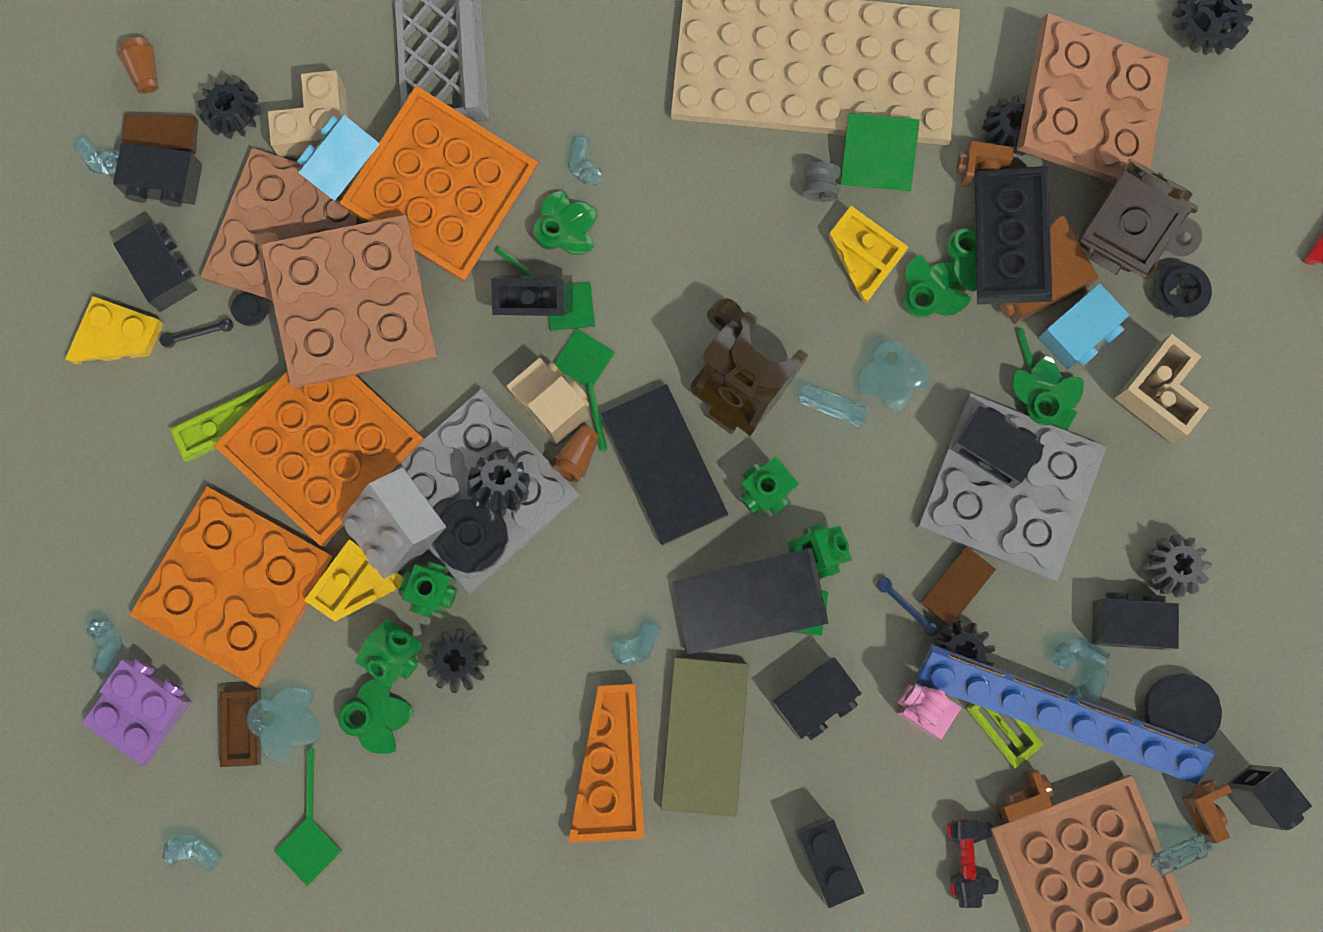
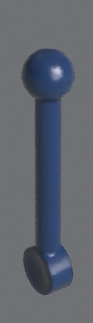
(885, 586)

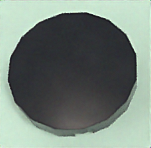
(471, 538)
(1184, 707)

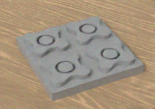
(446, 455)
(1020, 525)

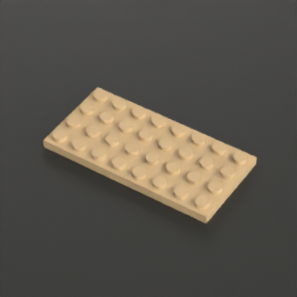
(815, 63)

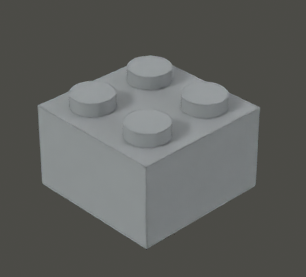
(392, 523)

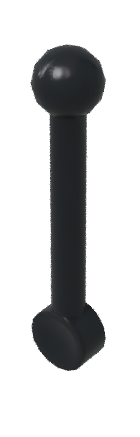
(168, 340)

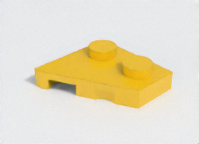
(865, 251)
(112, 333)
(350, 584)

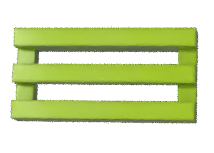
(1025, 753)

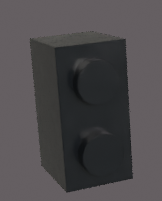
(157, 175)
(155, 265)
(532, 295)
(998, 446)
(1135, 623)
(817, 699)
(1268, 797)
(829, 862)

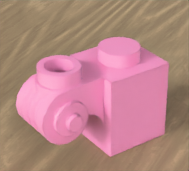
(927, 709)

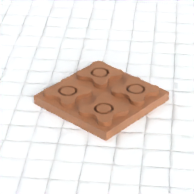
(1091, 100)
(266, 207)
(349, 301)
(1090, 865)

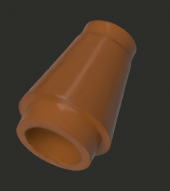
(140, 63)
(576, 454)

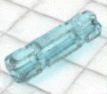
(833, 404)
(1181, 854)

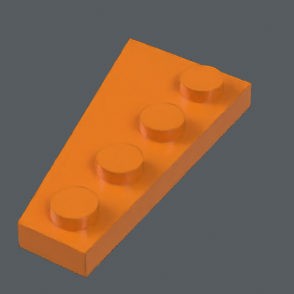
(610, 782)

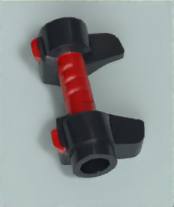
(966, 884)

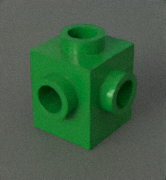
(774, 476)
(828, 546)
(442, 592)
(389, 653)

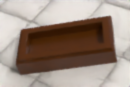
(161, 131)
(957, 586)
(237, 742)

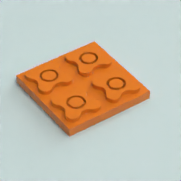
(445, 177)
(318, 448)
(232, 587)

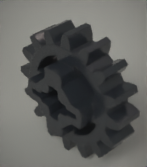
(1209, 17)

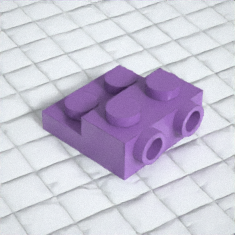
(137, 710)

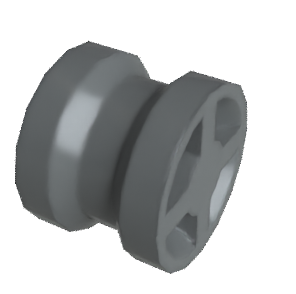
(821, 181)

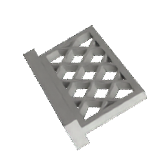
(470, 58)

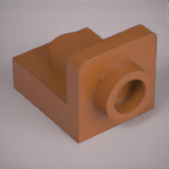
(982, 157)
(1021, 804)
(1206, 815)

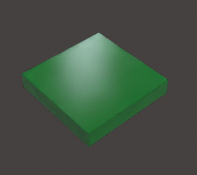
(879, 152)

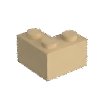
(299, 127)
(1156, 390)
(550, 400)

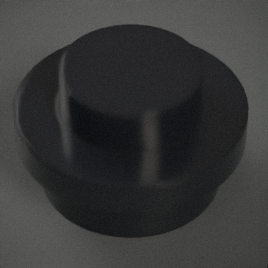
(249, 309)

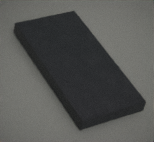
(1013, 236)
(664, 464)
(751, 601)

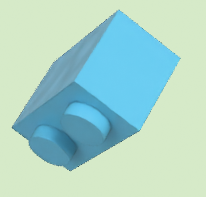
(336, 156)
(1084, 326)

